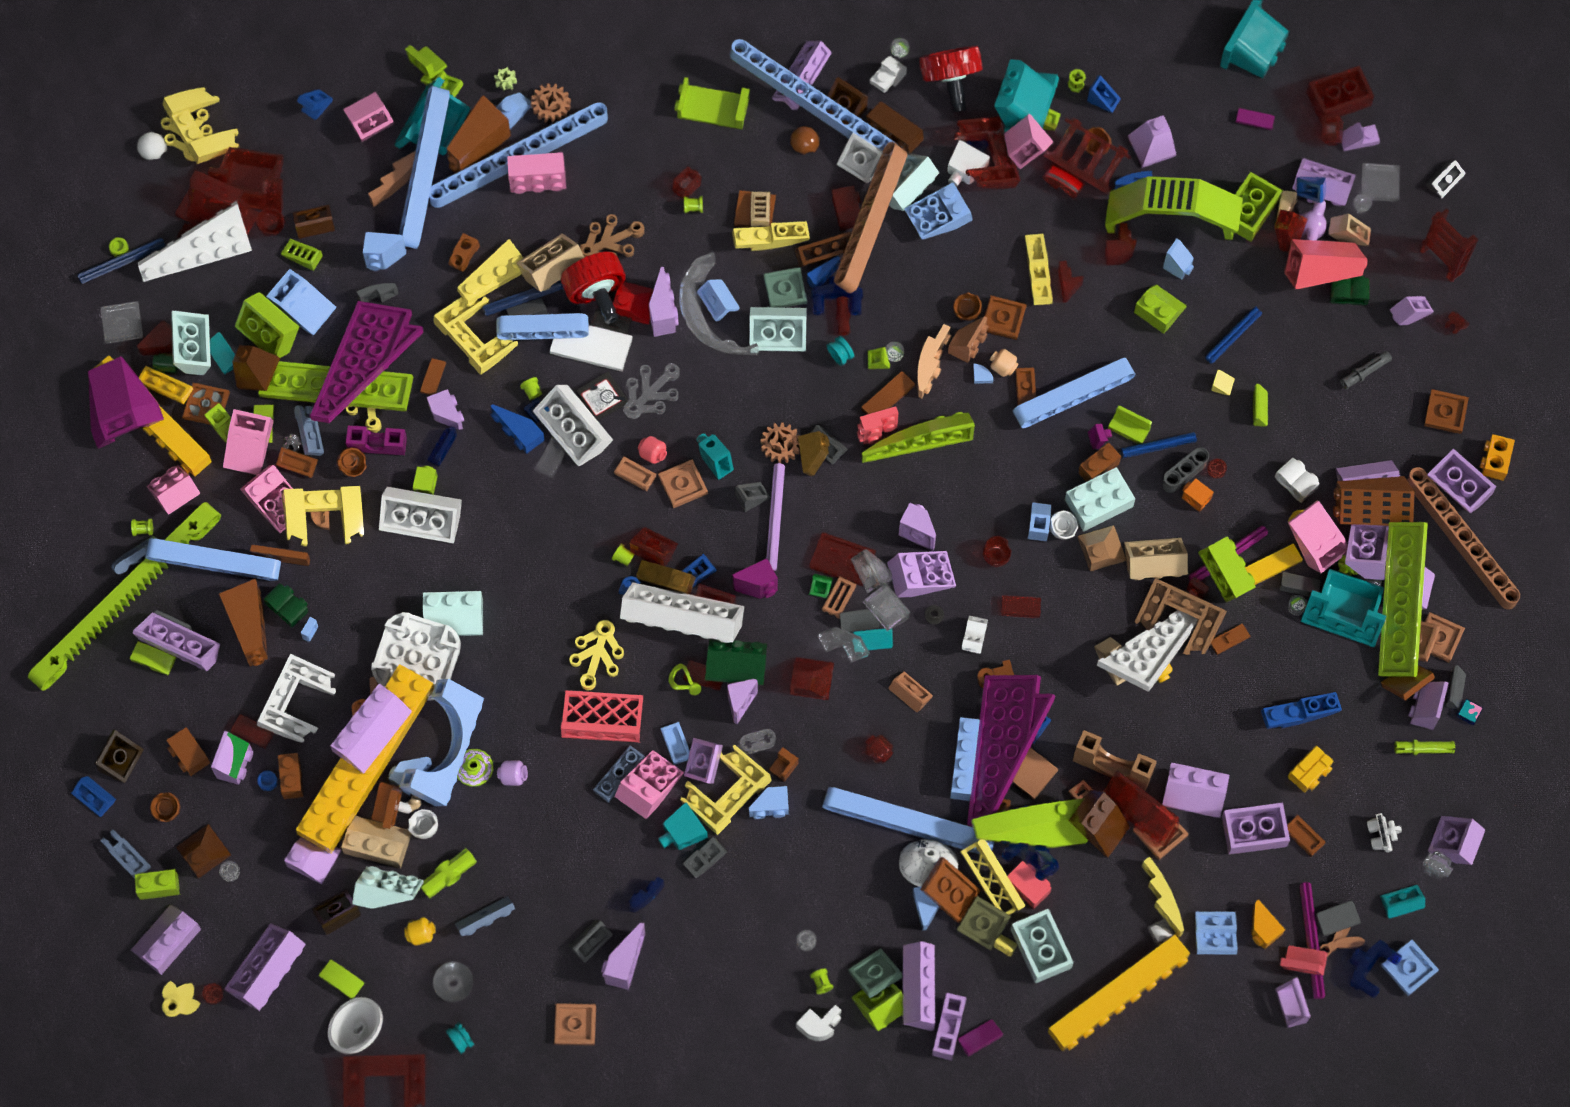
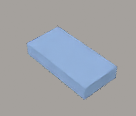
(675, 743)

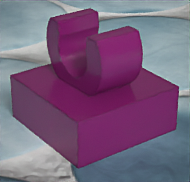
(1098, 436)

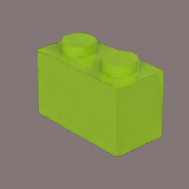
(157, 884)

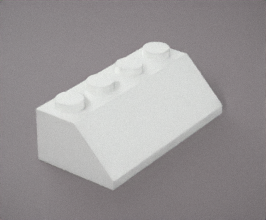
(572, 424)
(419, 514)

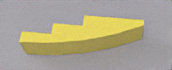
(1038, 269)
(1166, 903)

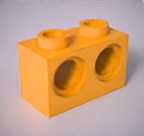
(1500, 458)

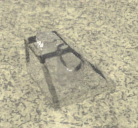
(871, 570)

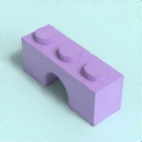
(949, 1026)

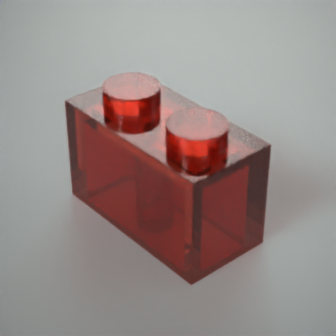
(846, 206)

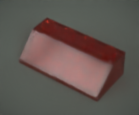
(1142, 809)

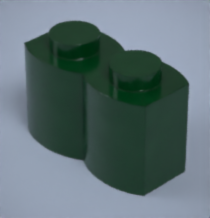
(1350, 291)
(286, 605)

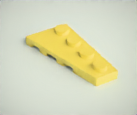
(493, 273)

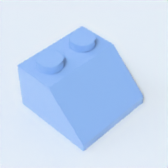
(382, 250)

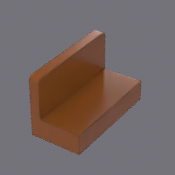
(387, 804)

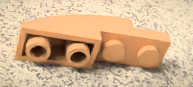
(929, 360)

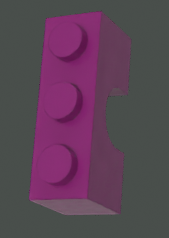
(390, 442)

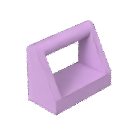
(1293, 1003)

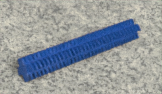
(1233, 335)
(1158, 444)

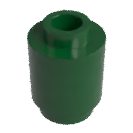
(164, 363)

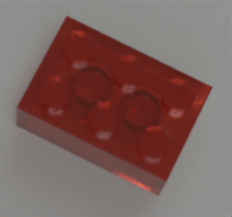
(1340, 93)

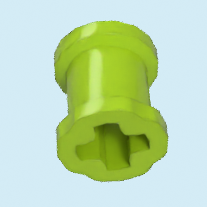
(1080, 83)
(693, 204)
(142, 527)
(821, 975)

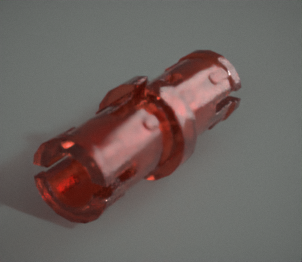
(843, 316)

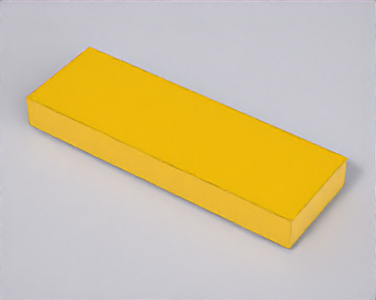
(165, 385)
(1274, 563)

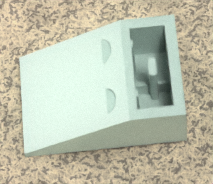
(383, 888)

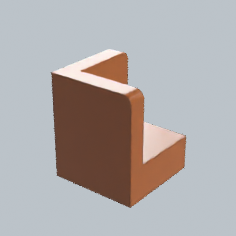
(784, 764)

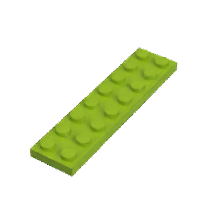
(305, 382)
(1403, 599)

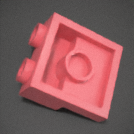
(873, 425)

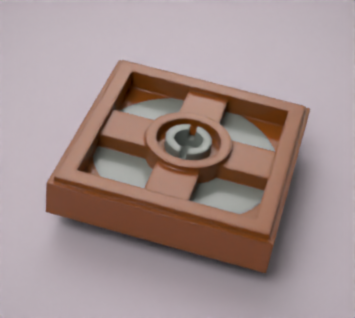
(202, 400)

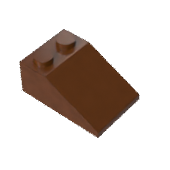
(1100, 821)

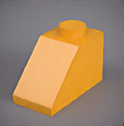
(1264, 926)

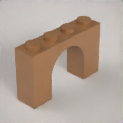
(1092, 755)

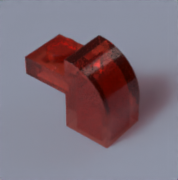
(1120, 250)

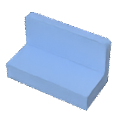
(717, 298)

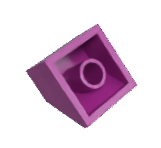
(756, 580)

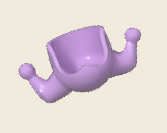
(1316, 223)

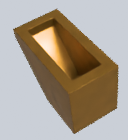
(813, 451)

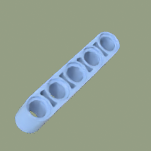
(542, 326)

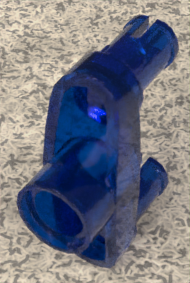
(833, 291)
(1044, 862)
(1365, 962)

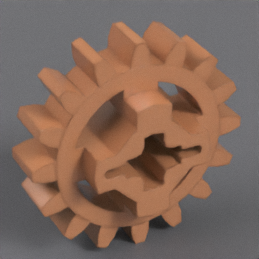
(544, 97)
(774, 448)

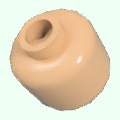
(1003, 362)

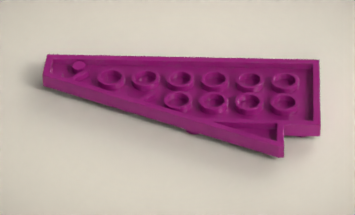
(369, 345)
(1007, 727)

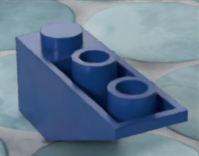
(522, 429)

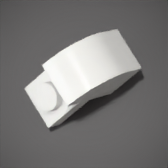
(889, 74)
(974, 634)
(817, 1028)

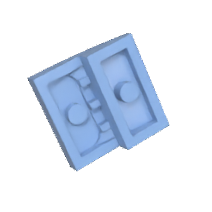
(1216, 932)

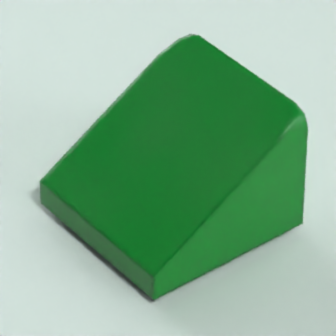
(820, 586)

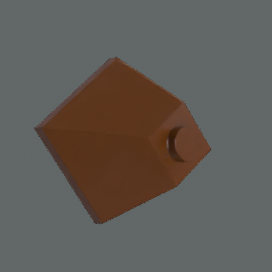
(254, 368)
(203, 851)

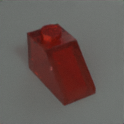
(1288, 227)
(157, 341)

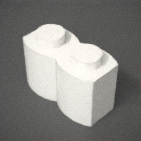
(1297, 479)

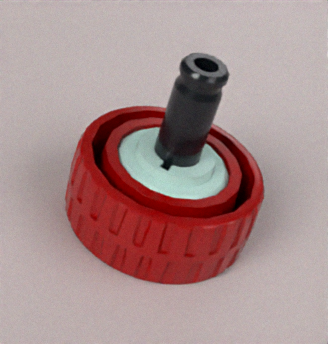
(951, 67)
(594, 280)

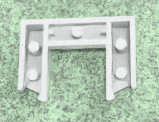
(294, 672)

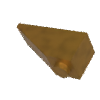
(665, 577)

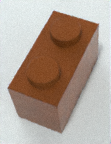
(1100, 463)
(187, 751)
(290, 776)

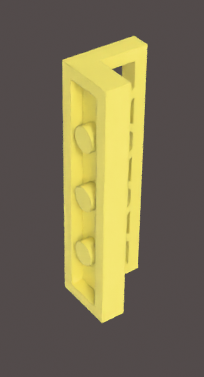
(998, 873)

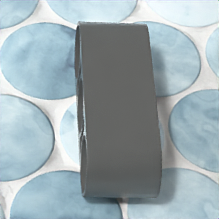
(1181, 477)

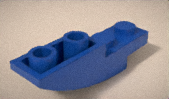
(1302, 711)

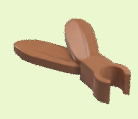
(1341, 941)

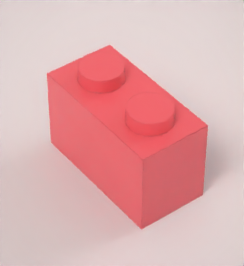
(1028, 886)

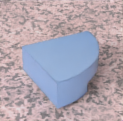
(982, 374)

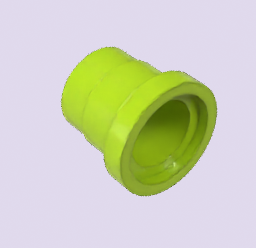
(531, 388)
(623, 555)

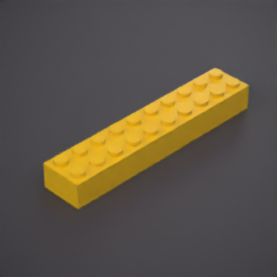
(347, 786)

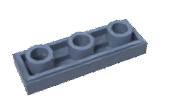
(610, 782)
(485, 916)

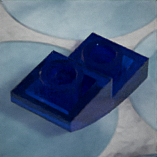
(642, 899)

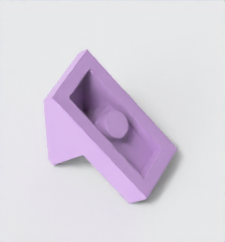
(1359, 137)

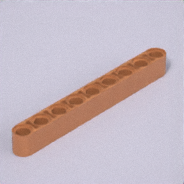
(870, 217)
(1464, 547)

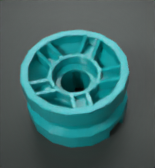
(840, 350)
(459, 1037)

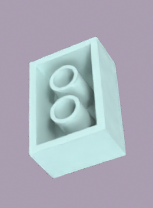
(1099, 499)
(1041, 946)

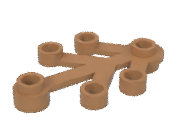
(608, 241)

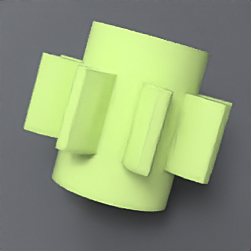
(505, 74)

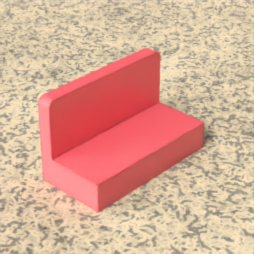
(1304, 960)

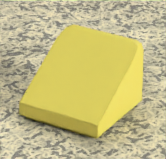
(1223, 383)
(1005, 945)

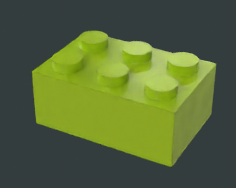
(1257, 204)
(266, 325)
(1227, 569)

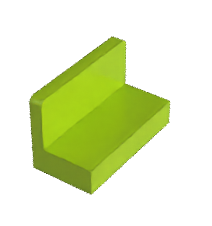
(426, 61)
(1130, 425)

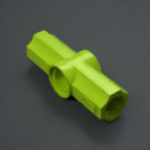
(448, 873)

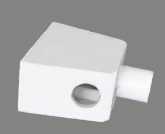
(965, 158)

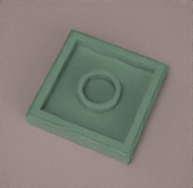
(785, 288)
(875, 973)

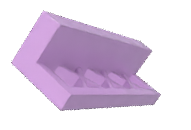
(812, 64)

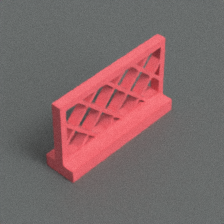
(603, 731)

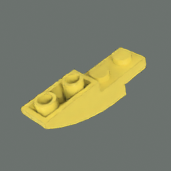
(771, 237)

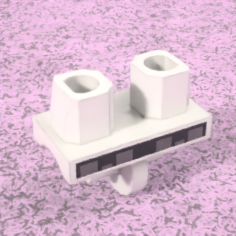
(1379, 824)

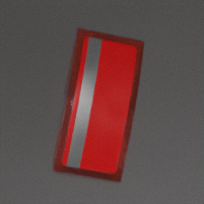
(1061, 178)

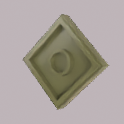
(983, 923)

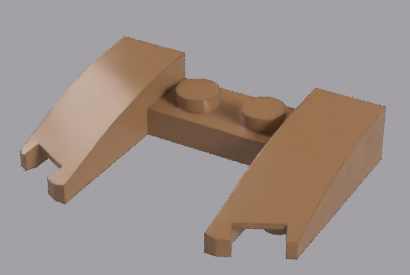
(1163, 594)

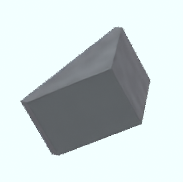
(750, 495)

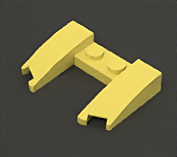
(201, 148)
(481, 356)
(298, 502)
(752, 780)

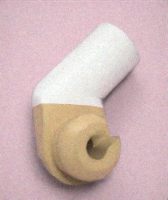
(410, 806)

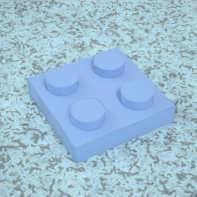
(1413, 968)

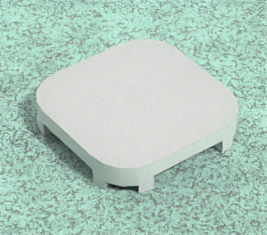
(418, 645)

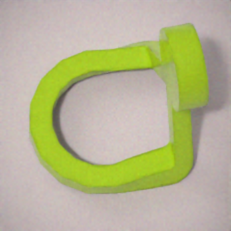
(693, 687)

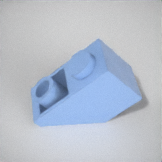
(1039, 521)
(771, 802)

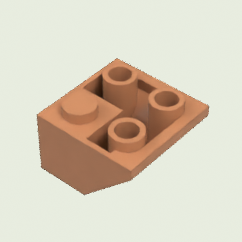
(967, 339)

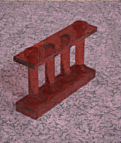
(1087, 173)
(1454, 255)

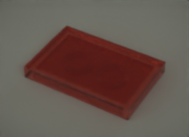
(834, 557)

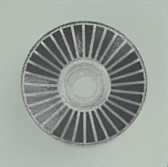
(453, 972)

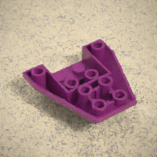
(119, 402)

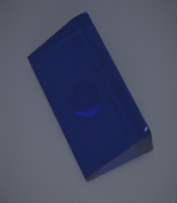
(443, 446)

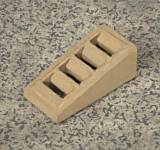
(1287, 201)
(760, 221)

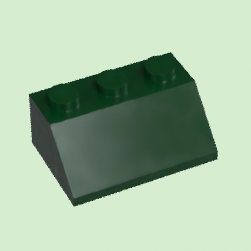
(736, 661)

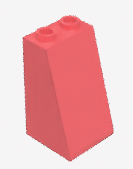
(1323, 262)

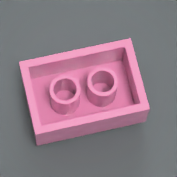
(536, 172)

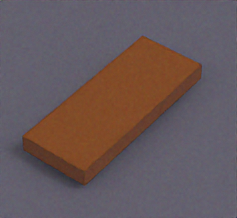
(433, 377)
(1230, 639)

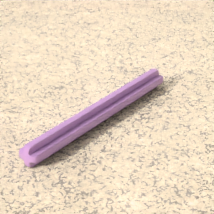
(775, 514)

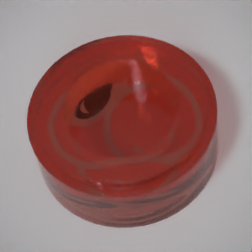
(1217, 468)
(212, 993)

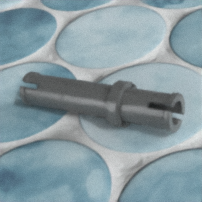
(1359, 374)

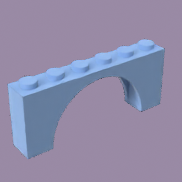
(462, 710)

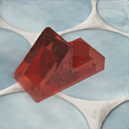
(1068, 284)

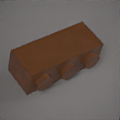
(895, 127)
(822, 249)

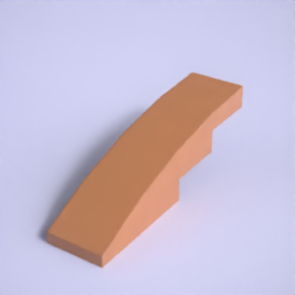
(393, 180)

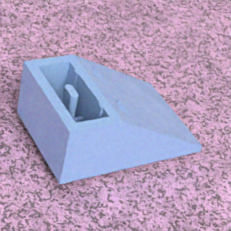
(939, 212)
(301, 302)

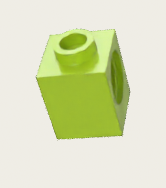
(425, 480)

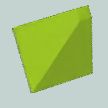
(878, 359)

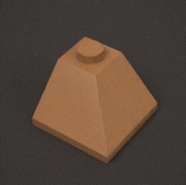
(1101, 548)

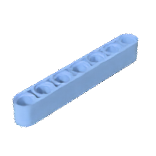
(1074, 393)
(213, 559)

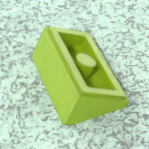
(1260, 406)

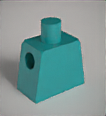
(715, 455)
(682, 829)

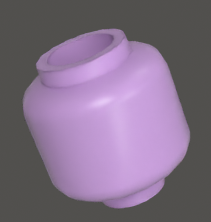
(512, 773)

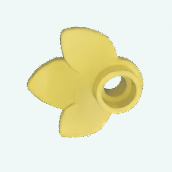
(180, 997)

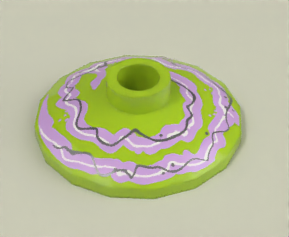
(478, 775)

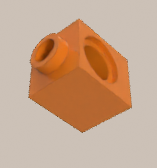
(1197, 494)

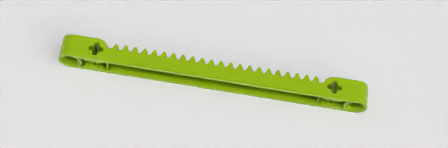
(46, 672)

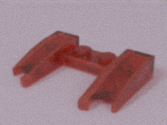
(1004, 172)
(410, 1066)

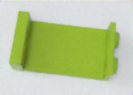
(712, 105)

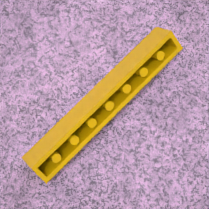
(176, 441)
(1118, 993)

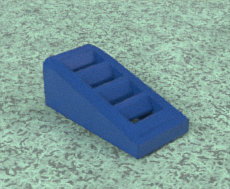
(822, 273)
(697, 563)

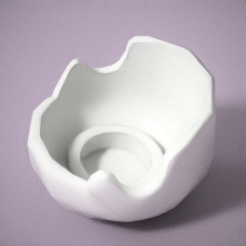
(151, 146)
(1063, 525)
(423, 824)

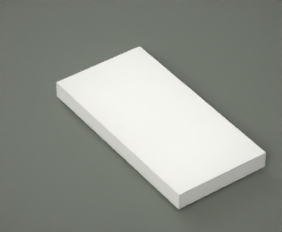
(599, 348)

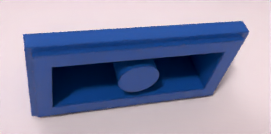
(93, 796)

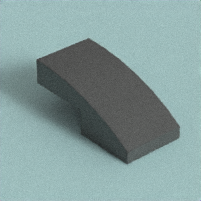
(383, 291)
(704, 858)

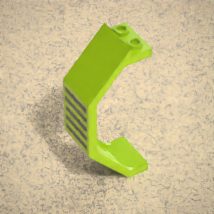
(1175, 197)

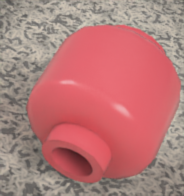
(652, 449)

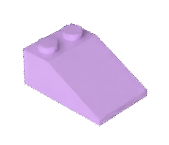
(622, 961)

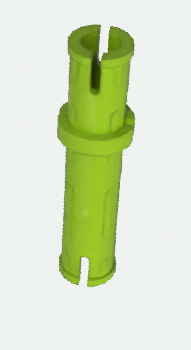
(1424, 747)

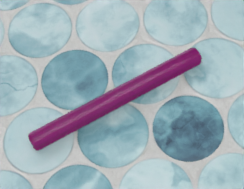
(1311, 935)

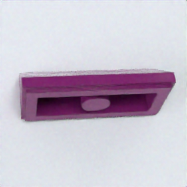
(980, 1037)

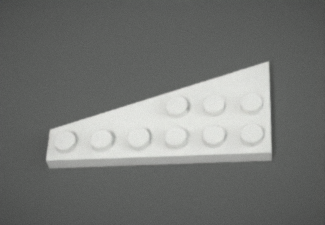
(205, 243)
(1150, 652)

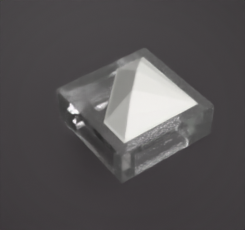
(1160, 932)

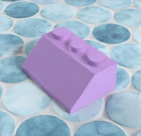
(1337, 181)
(1368, 471)
(1462, 481)
(1368, 550)
(1195, 790)
(166, 939)

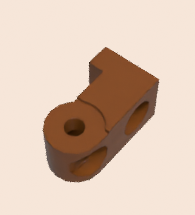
(463, 252)
(1006, 669)

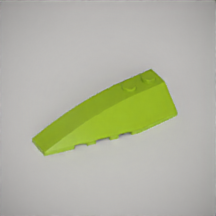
(923, 436)
(1034, 825)

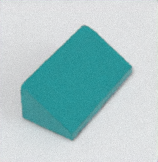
(221, 353)
(876, 638)
(1403, 901)

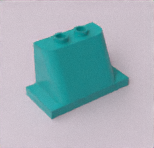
(1255, 41)
(1024, 94)
(454, 119)
(1347, 608)

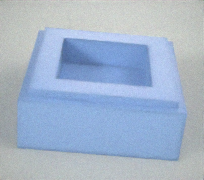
(309, 629)

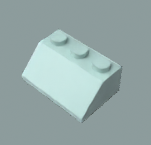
(914, 178)
(778, 328)
(191, 342)
(456, 609)

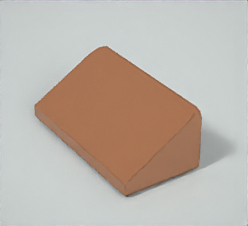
(910, 691)

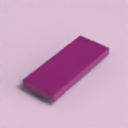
(1255, 119)

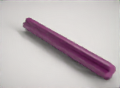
(1241, 546)

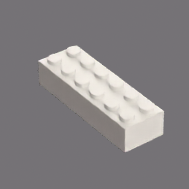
(682, 612)

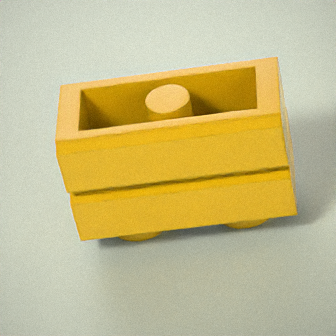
(1310, 769)

